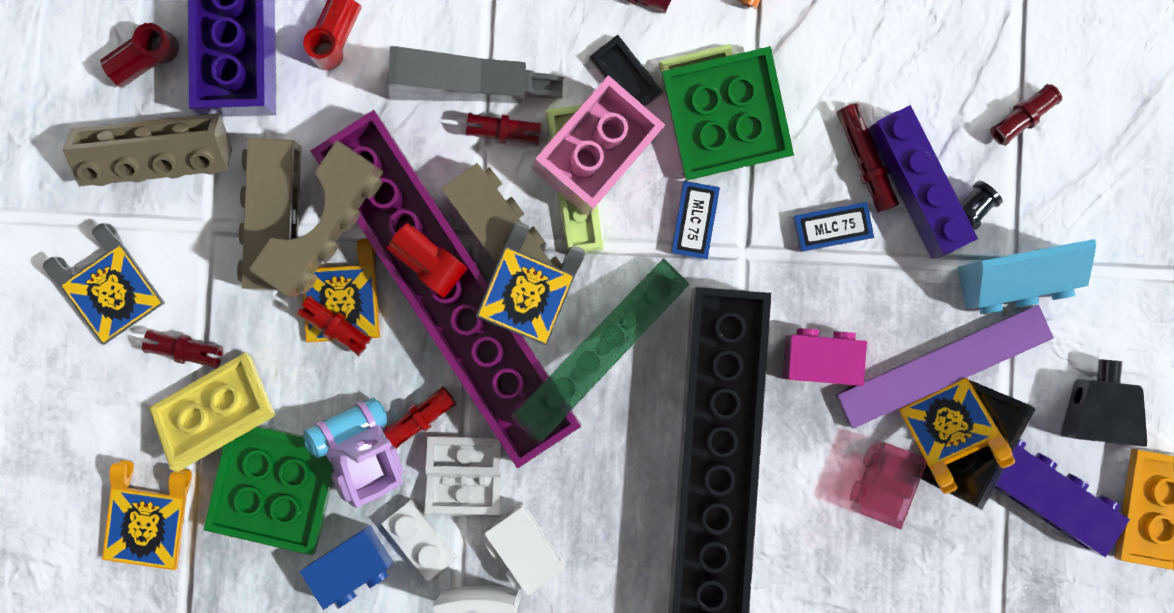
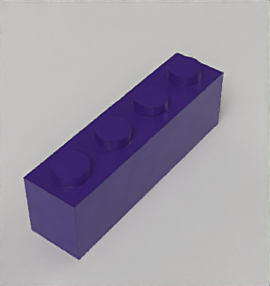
(922, 183)
(1062, 501)

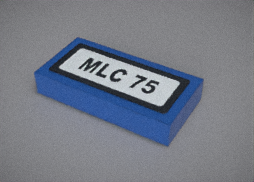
(695, 220)
(833, 227)

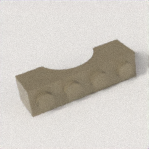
(346, 183)

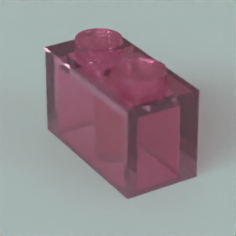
(887, 483)

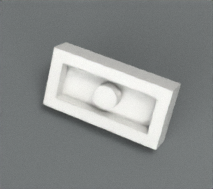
(419, 540)

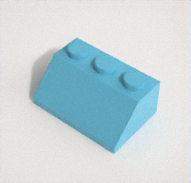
(1027, 276)

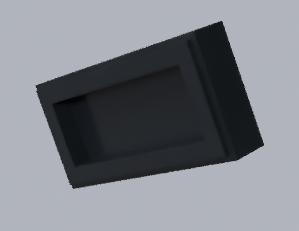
(624, 68)

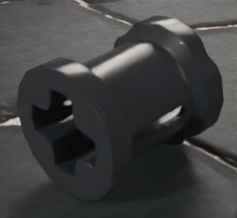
(987, 196)

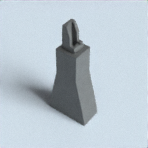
(453, 77)

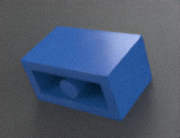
(346, 568)

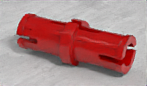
(334, 326)
(419, 417)

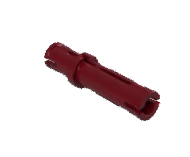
(870, 165)

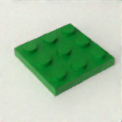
(727, 113)
(270, 491)

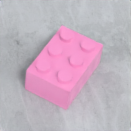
(597, 145)

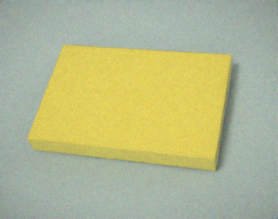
(211, 412)

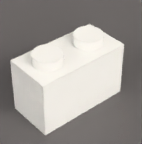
(524, 550)

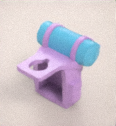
(359, 453)

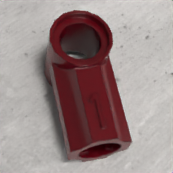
(136, 55)

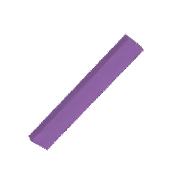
(944, 366)

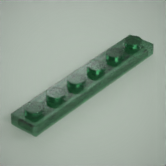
(599, 351)

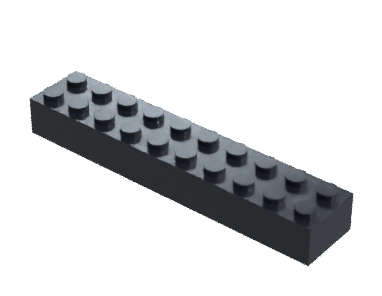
(720, 451)

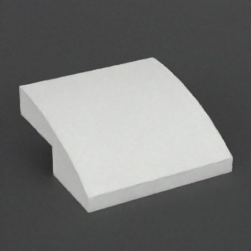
(463, 476)
(478, 598)

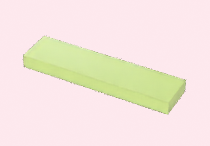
(578, 228)

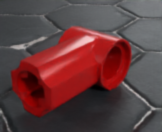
(333, 28)
(434, 265)

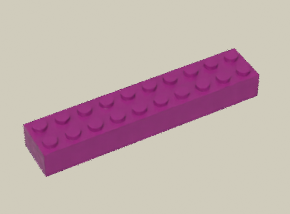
(488, 360)

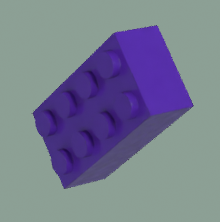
(232, 57)

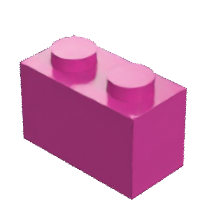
(824, 359)

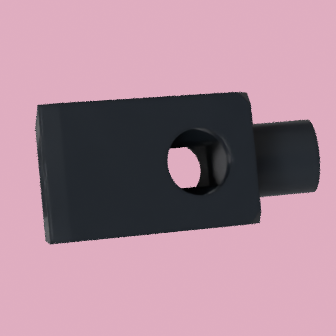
(1106, 409)

